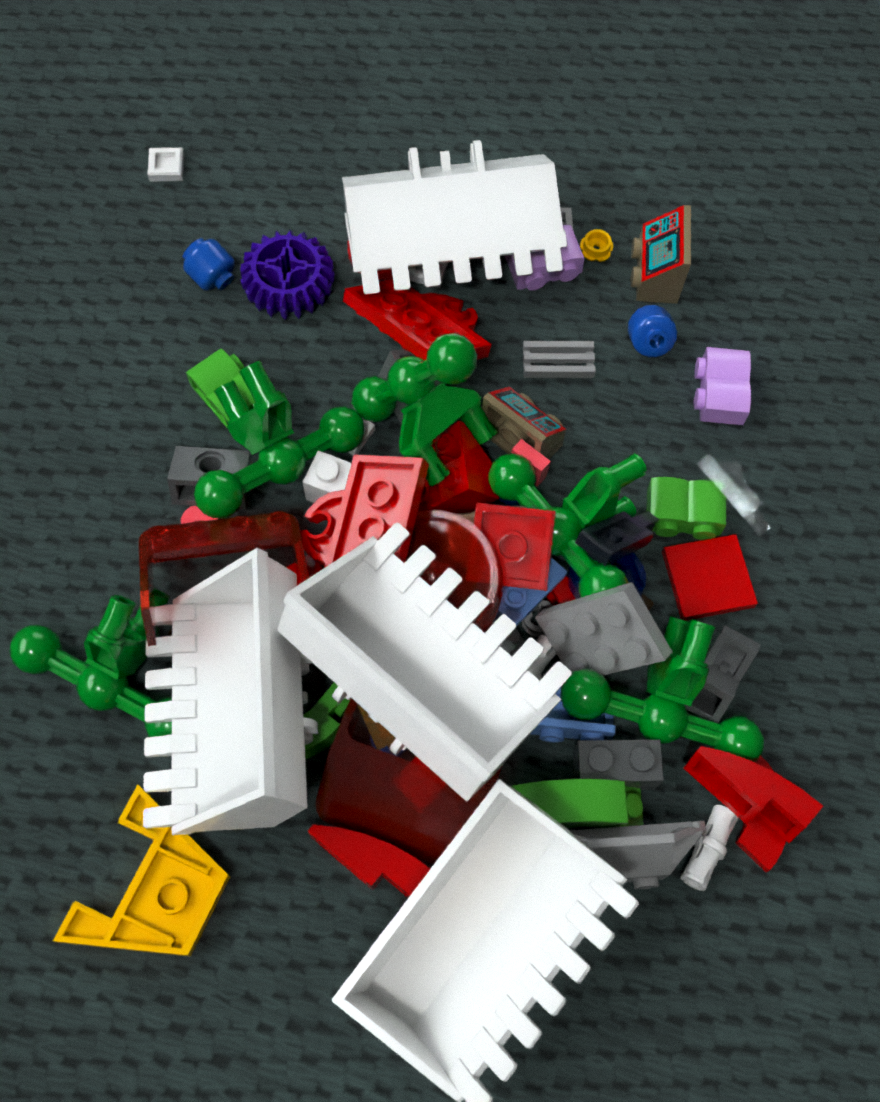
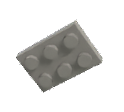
(604, 631)

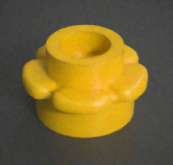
(596, 238)

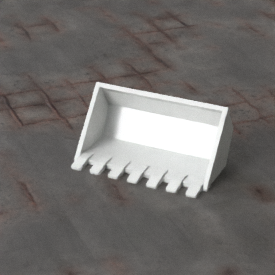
(454, 217)
(421, 660)
(232, 704)
(485, 944)

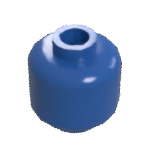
(208, 264)
(652, 331)

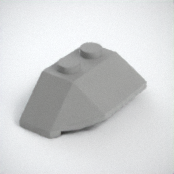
(643, 851)

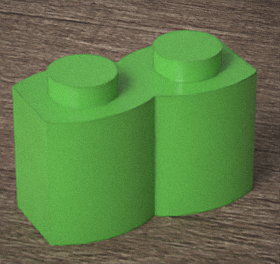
(215, 372)
(686, 507)

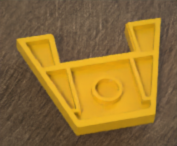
(165, 900)

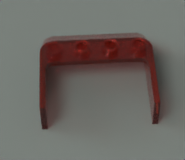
(209, 539)
(391, 796)

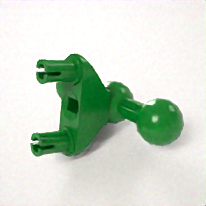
(429, 407)
(266, 432)
(588, 503)
(112, 654)
(672, 687)

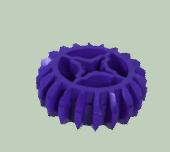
(304, 285)

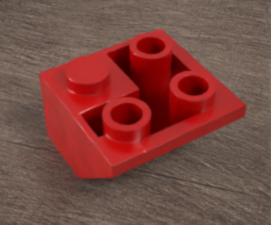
(467, 477)

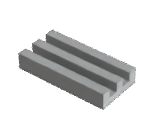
(558, 353)

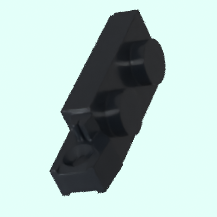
(617, 536)

